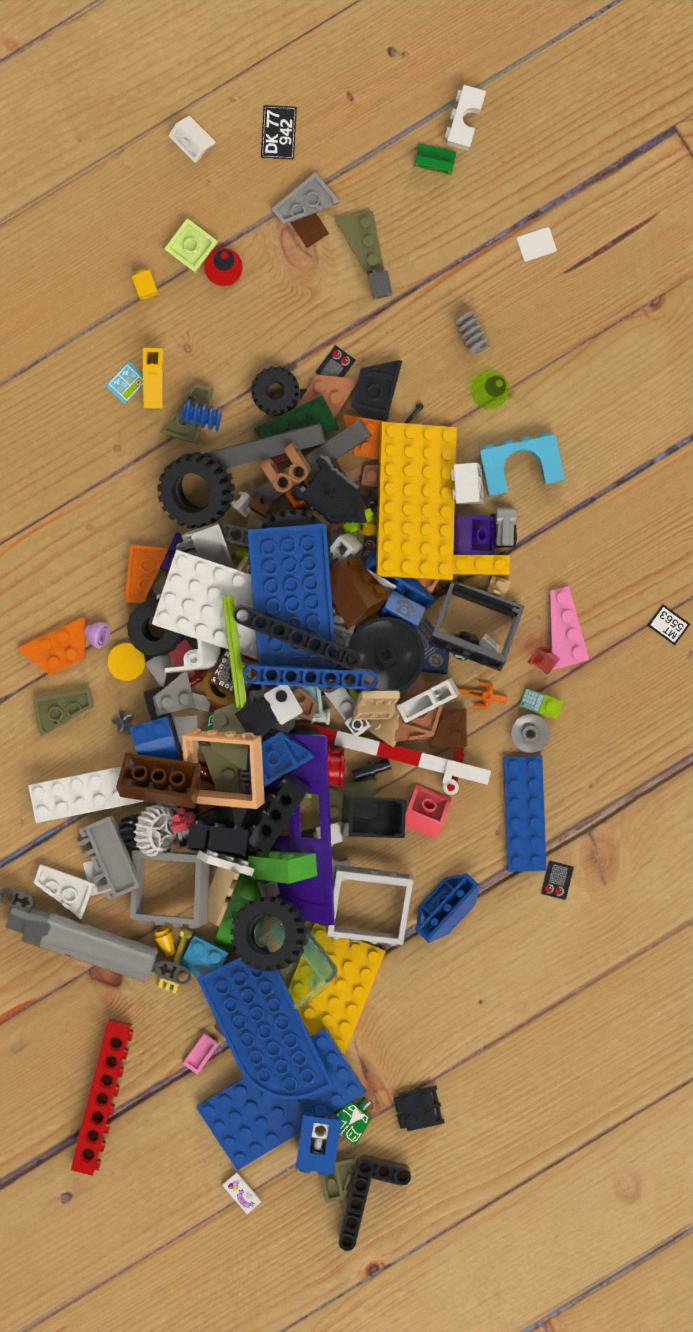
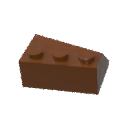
(355, 591)

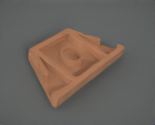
(335, 390)
(422, 726)

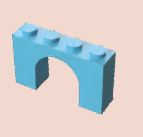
(543, 448)

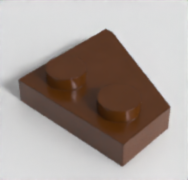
(451, 730)

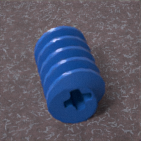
(201, 415)

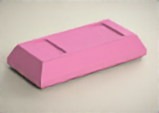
(200, 1053)

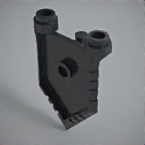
(332, 494)

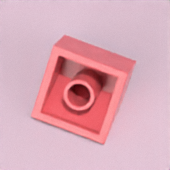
(426, 811)

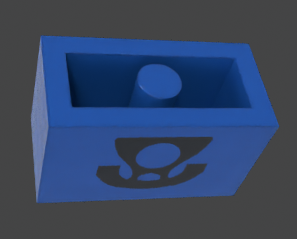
(402, 608)

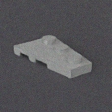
(305, 200)

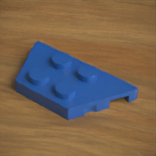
(280, 757)

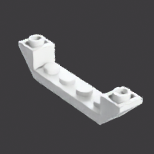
(345, 705)

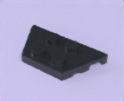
(376, 390)

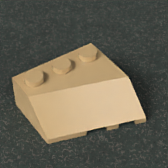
(220, 893)

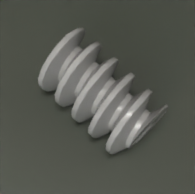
(472, 333)

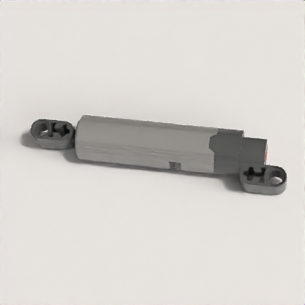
(85, 942)

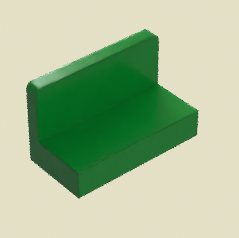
(435, 159)

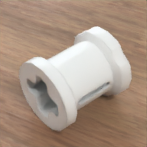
(326, 717)

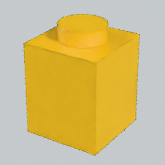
(145, 284)

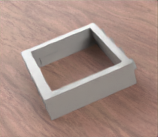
(374, 876)
(201, 890)

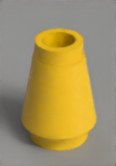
(165, 940)

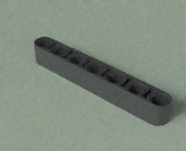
(269, 446)
(334, 448)

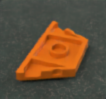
(370, 447)
(58, 648)

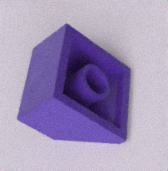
(474, 535)

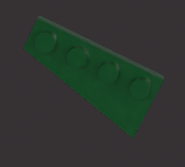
(310, 413)

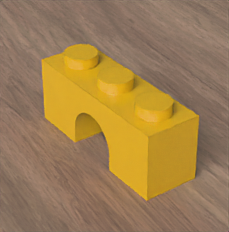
(481, 564)

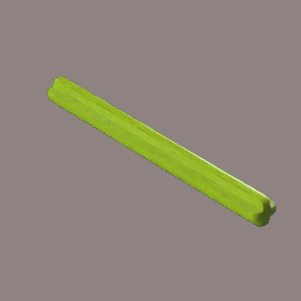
(234, 652)

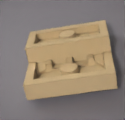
(375, 705)

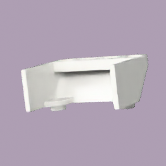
(204, 657)

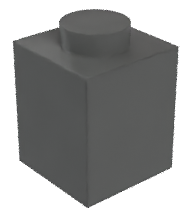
(380, 284)

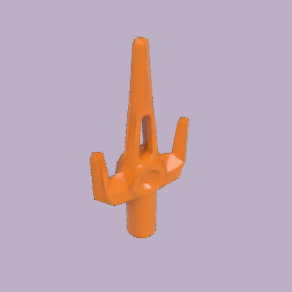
(486, 695)

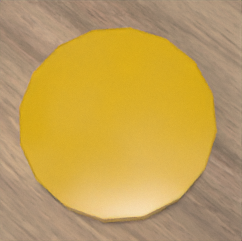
(126, 662)

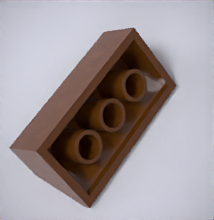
(159, 780)

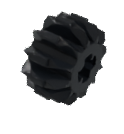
(127, 830)

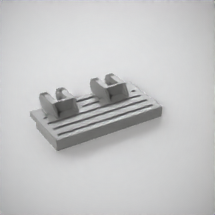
(208, 544)
(110, 857)

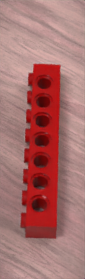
(82, 1162)

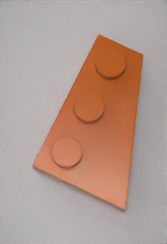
(142, 571)

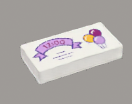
(242, 1192)

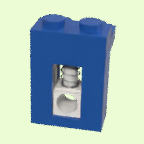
(315, 1156)

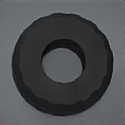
(141, 636)

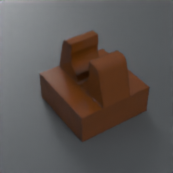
(256, 506)

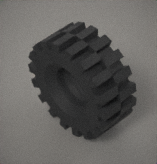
(271, 405)

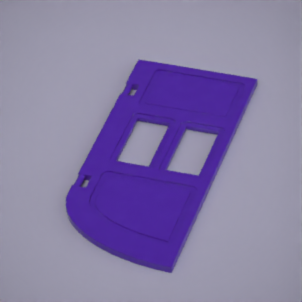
(315, 894)

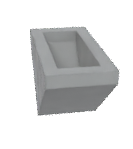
(157, 666)

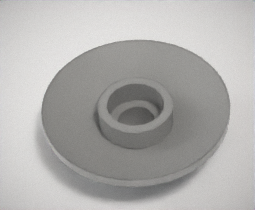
(540, 733)

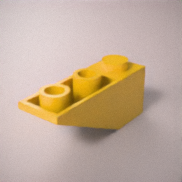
(153, 377)

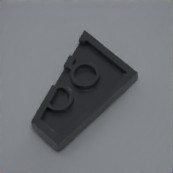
(218, 814)

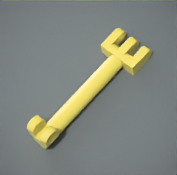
(185, 936)

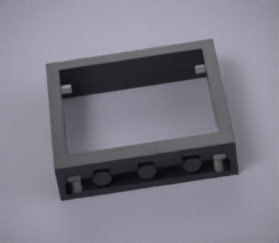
(469, 650)

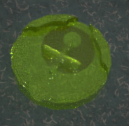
(490, 389)

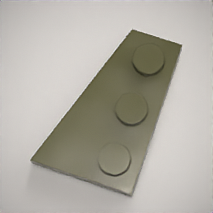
(60, 708)

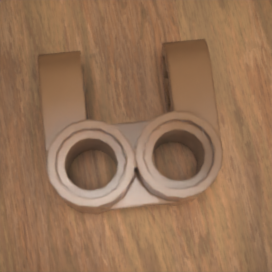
(289, 473)

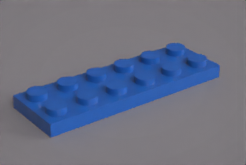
(524, 813)

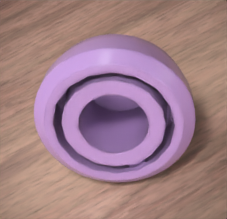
(98, 634)

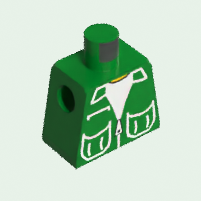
(354, 1119)

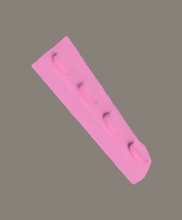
(565, 629)

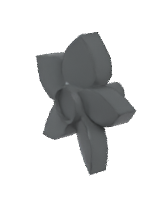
(122, 721)

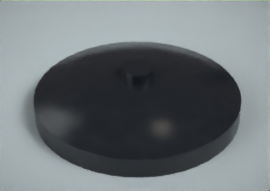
(389, 650)

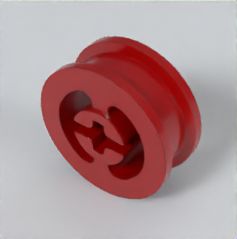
(336, 766)

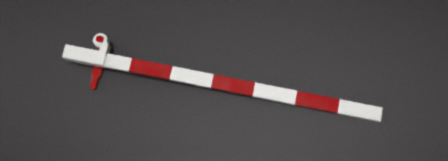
(452, 769)

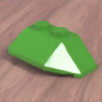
(244, 891)

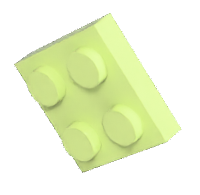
(191, 245)

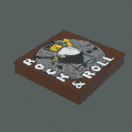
(222, 673)

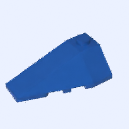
(407, 586)

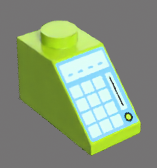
(541, 703)

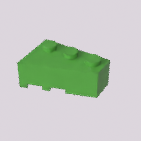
(282, 866)

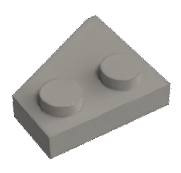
(174, 696)

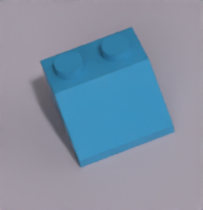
(203, 956)

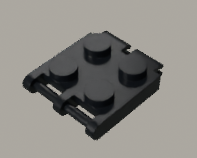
(418, 1108)

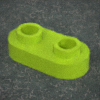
(353, 527)

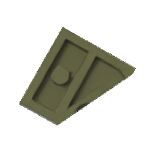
(336, 1184)

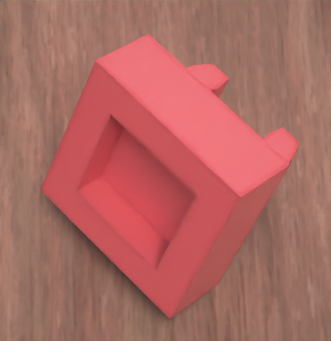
(182, 820)

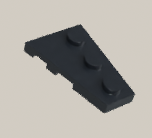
(258, 716)

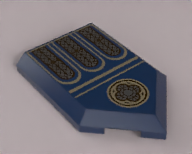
(435, 659)

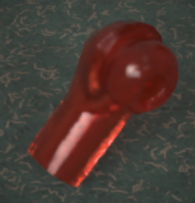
(198, 677)

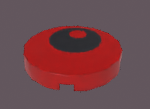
(223, 267)

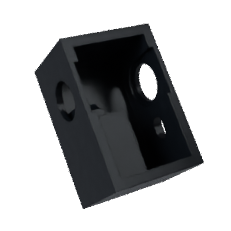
(373, 817)

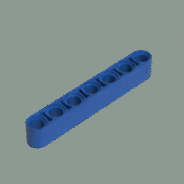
(319, 680)

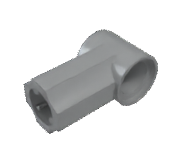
(505, 525)

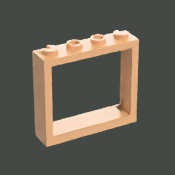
(225, 798)

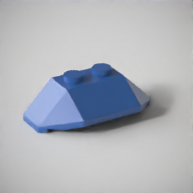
(446, 906)

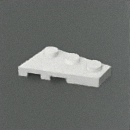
(225, 861)
(65, 888)

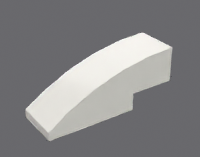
(428, 700)

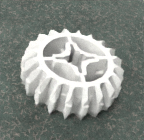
(154, 830)

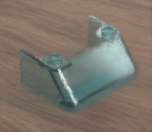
(315, 955)

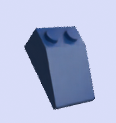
(155, 739)

